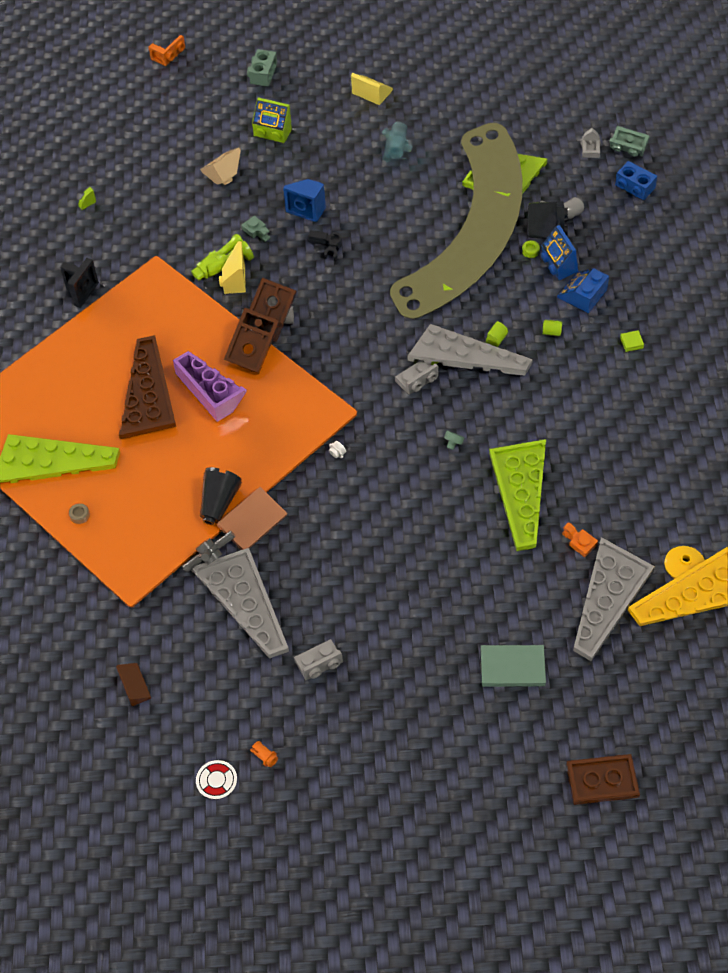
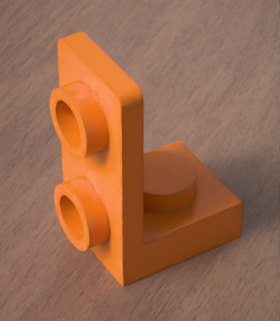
(165, 56)

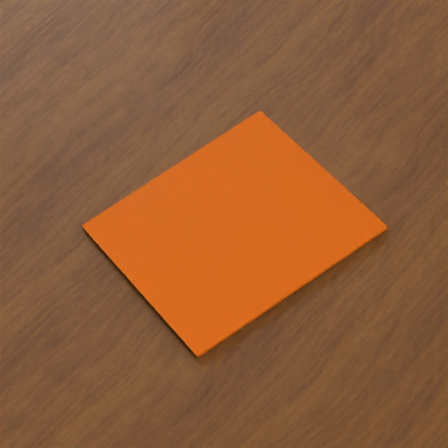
(150, 505)

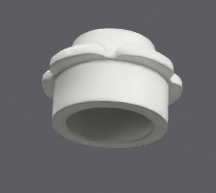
(337, 449)

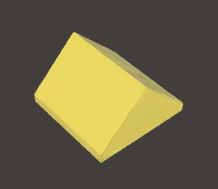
(369, 88)

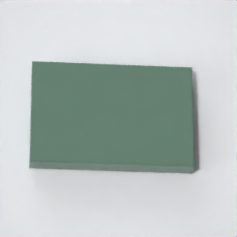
(512, 665)

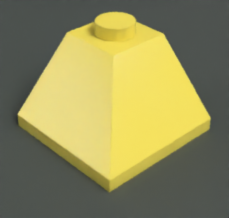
(234, 272)

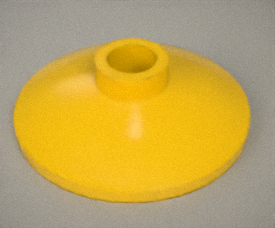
(674, 560)

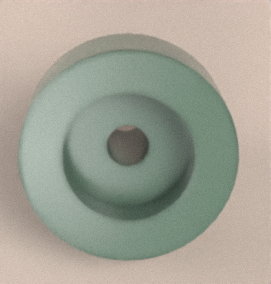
(453, 439)

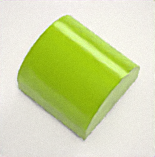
(552, 327)
(496, 334)

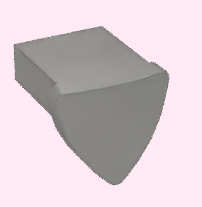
(590, 144)

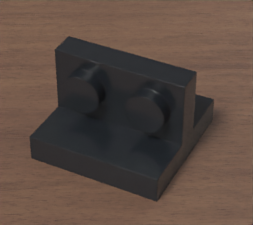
(80, 280)

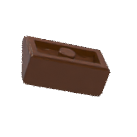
(133, 683)

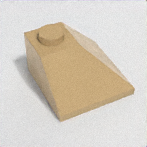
(223, 168)

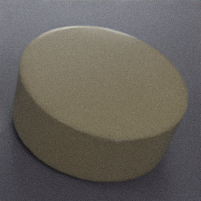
(79, 513)

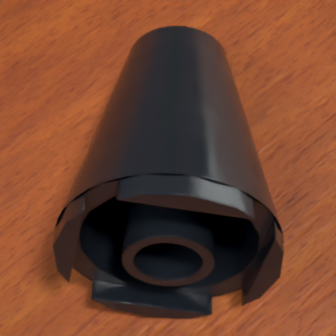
(217, 493)

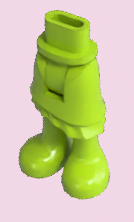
(214, 261)

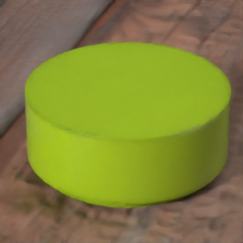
(530, 249)

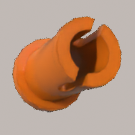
(269, 758)

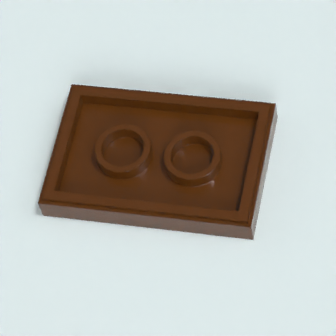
(602, 779)

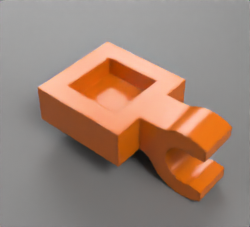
(580, 541)

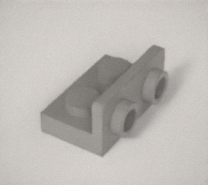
(417, 376)
(318, 659)

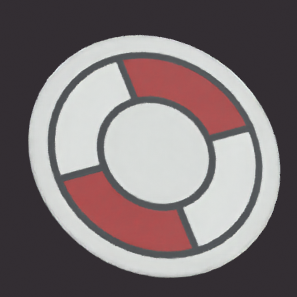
(216, 779)

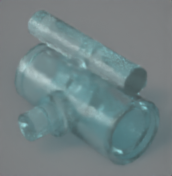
(396, 141)

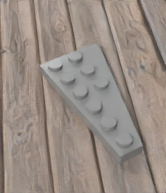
(611, 590)
(242, 593)

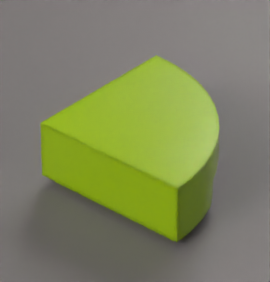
(87, 199)

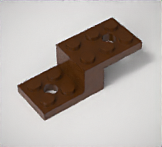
(260, 325)

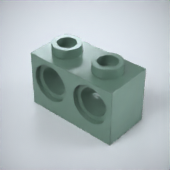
(262, 67)

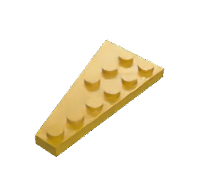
(690, 593)

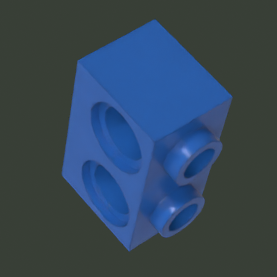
(636, 180)

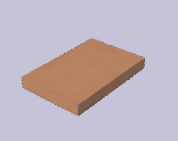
(252, 519)

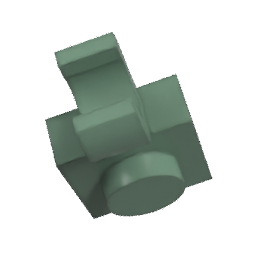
(255, 227)

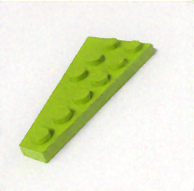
(48, 458)
(519, 479)

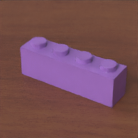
(213, 390)

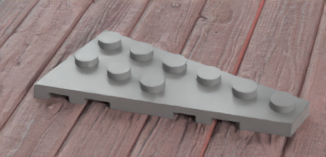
(465, 352)

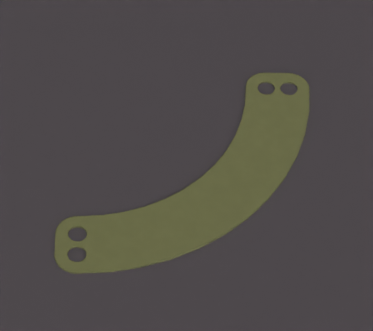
(484, 233)

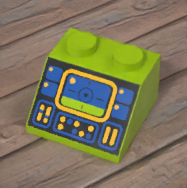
(272, 120)

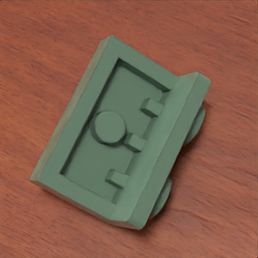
(629, 141)

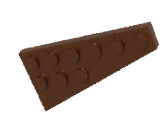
(147, 395)

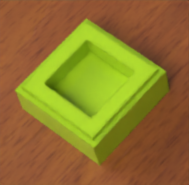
(632, 341)

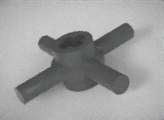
(208, 551)

